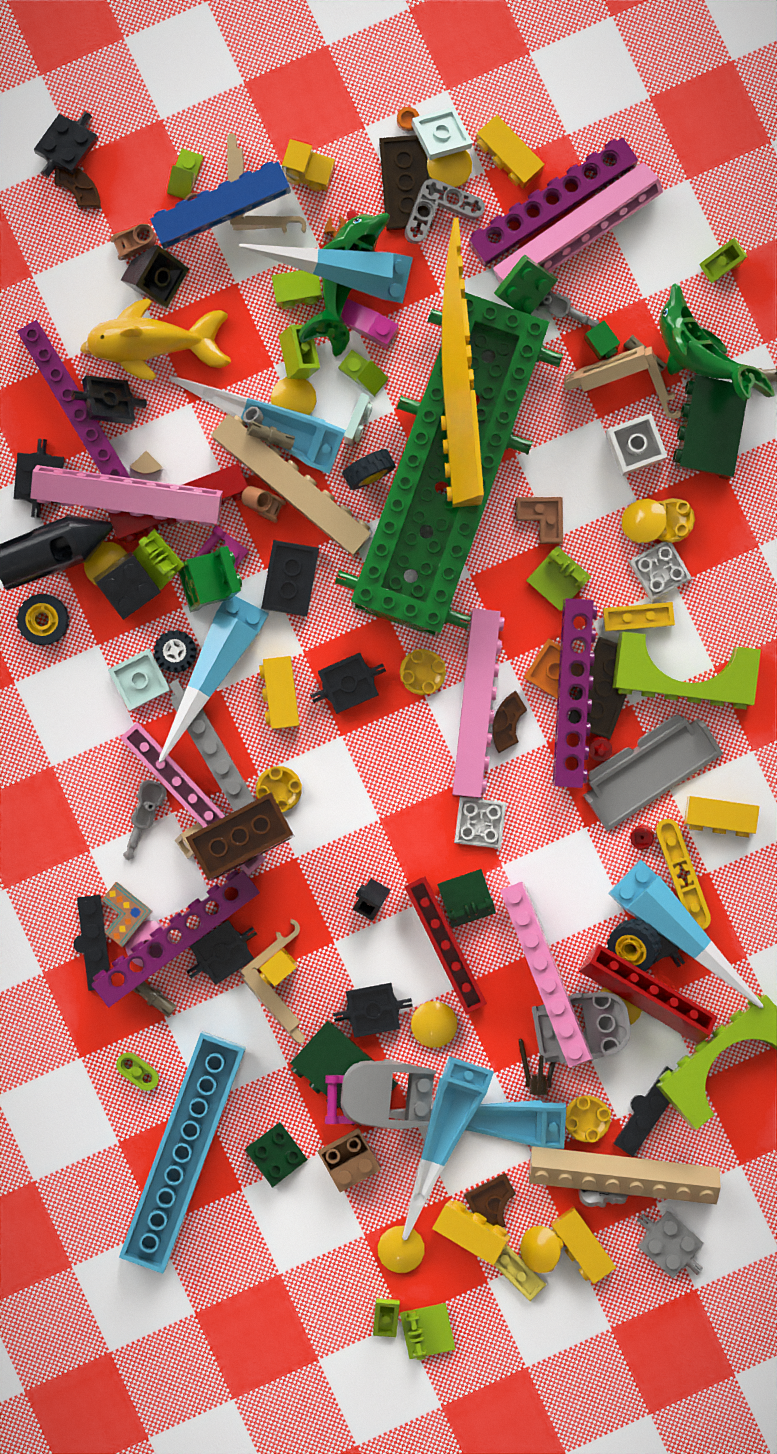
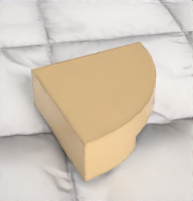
(146, 464)

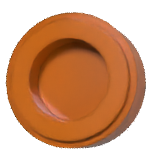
(405, 117)

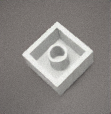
(636, 444)

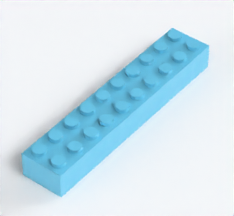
(182, 1152)

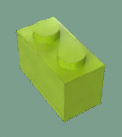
(296, 288)
(299, 358)

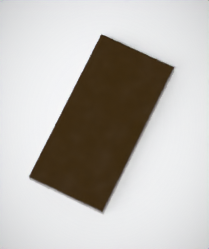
(402, 177)
(605, 699)

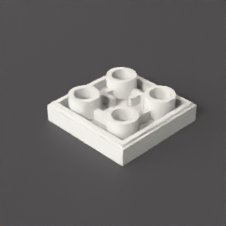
(660, 570)
(480, 822)

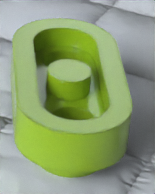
(137, 1072)

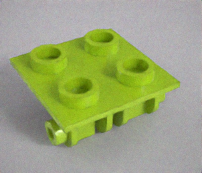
(157, 559)
(558, 578)
(427, 1331)

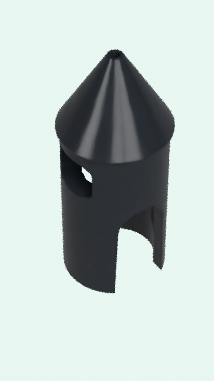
(50, 549)

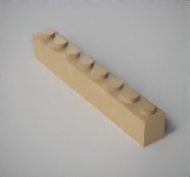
(291, 485)
(624, 1175)

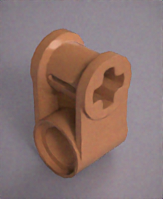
(131, 241)
(263, 502)

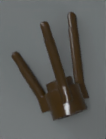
(538, 1083)

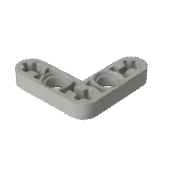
(432, 202)

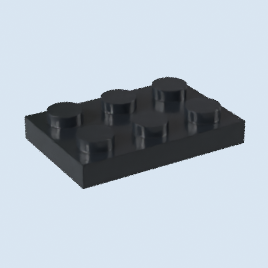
(290, 578)

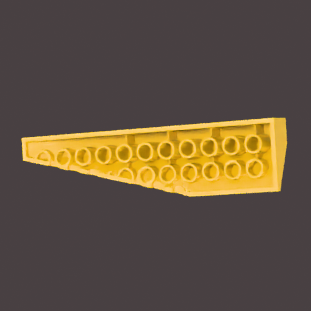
(458, 384)

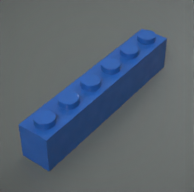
(221, 204)

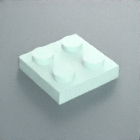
(441, 133)
(361, 412)
(139, 679)

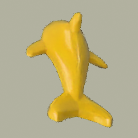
(136, 339)

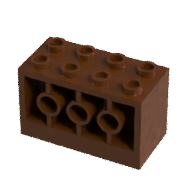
(240, 837)

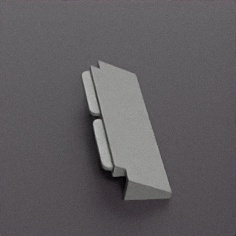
(651, 769)

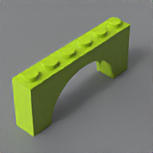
(638, 673)
(687, 1082)

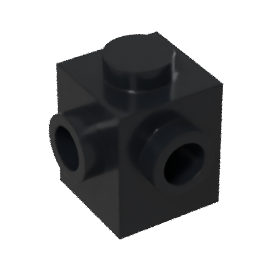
(370, 898)

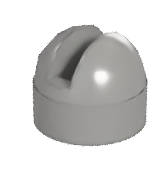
(253, 414)

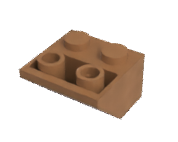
(349, 1160)

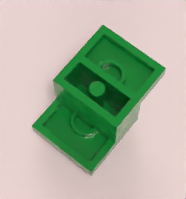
(525, 285)
(210, 579)

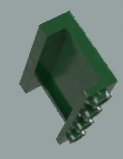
(710, 427)
(328, 1054)

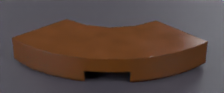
(80, 186)
(506, 721)

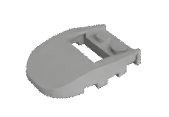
(605, 1023)
(368, 1094)

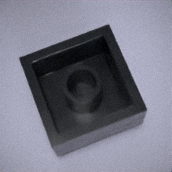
(126, 585)

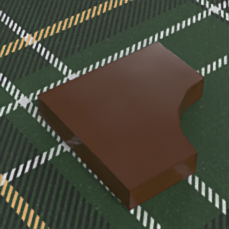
(491, 1198)

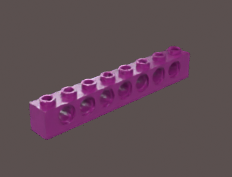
(614, 149)
(76, 410)
(588, 611)
(245, 892)

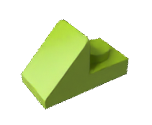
(184, 173)
(723, 260)
(363, 372)
(386, 1317)

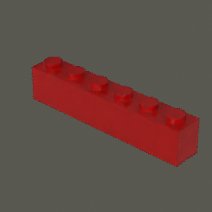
(228, 480)
(445, 945)
(648, 994)

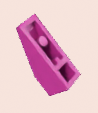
(369, 323)

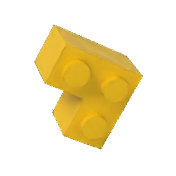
(307, 167)

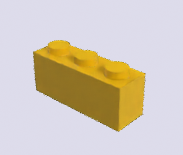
(509, 152)
(279, 693)
(721, 816)
(277, 967)
(472, 1231)
(582, 1246)

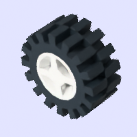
(172, 643)

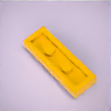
(638, 616)

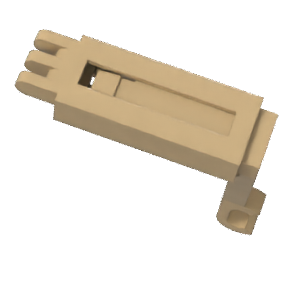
(235, 166)
(619, 367)
(266, 994)

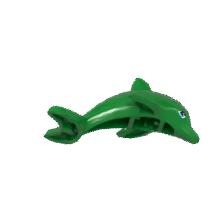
(359, 235)
(702, 351)

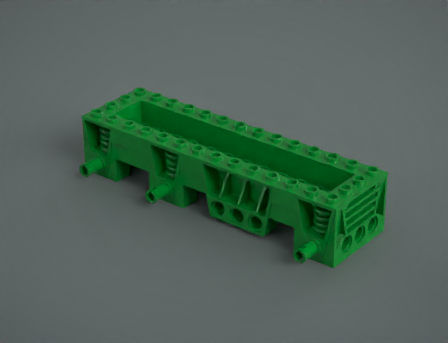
(413, 501)

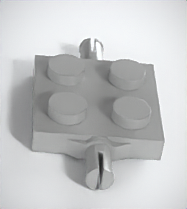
(670, 1244)

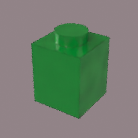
(602, 341)

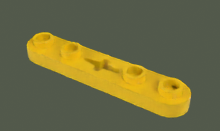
(675, 851)

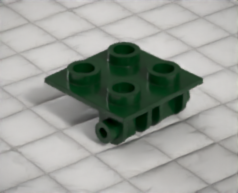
(466, 898)
(276, 1154)

